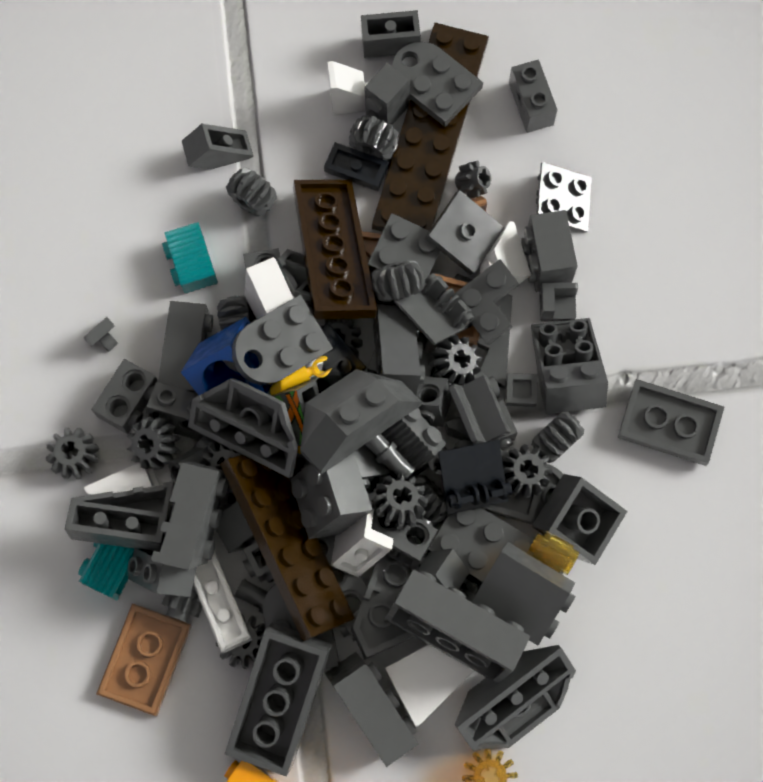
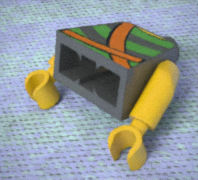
(296, 391)

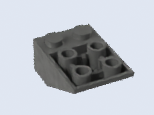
(569, 366)

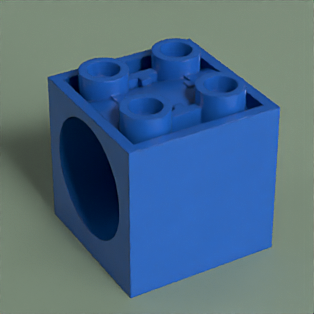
(206, 365)

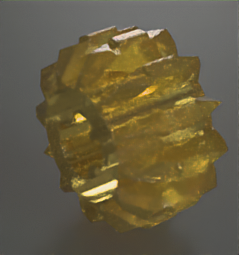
(500, 771)

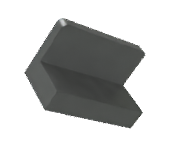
(480, 410)

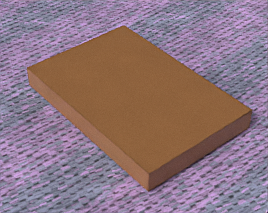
(144, 659)

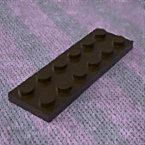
(334, 250)
(292, 558)

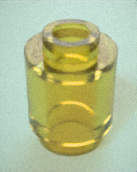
(554, 552)

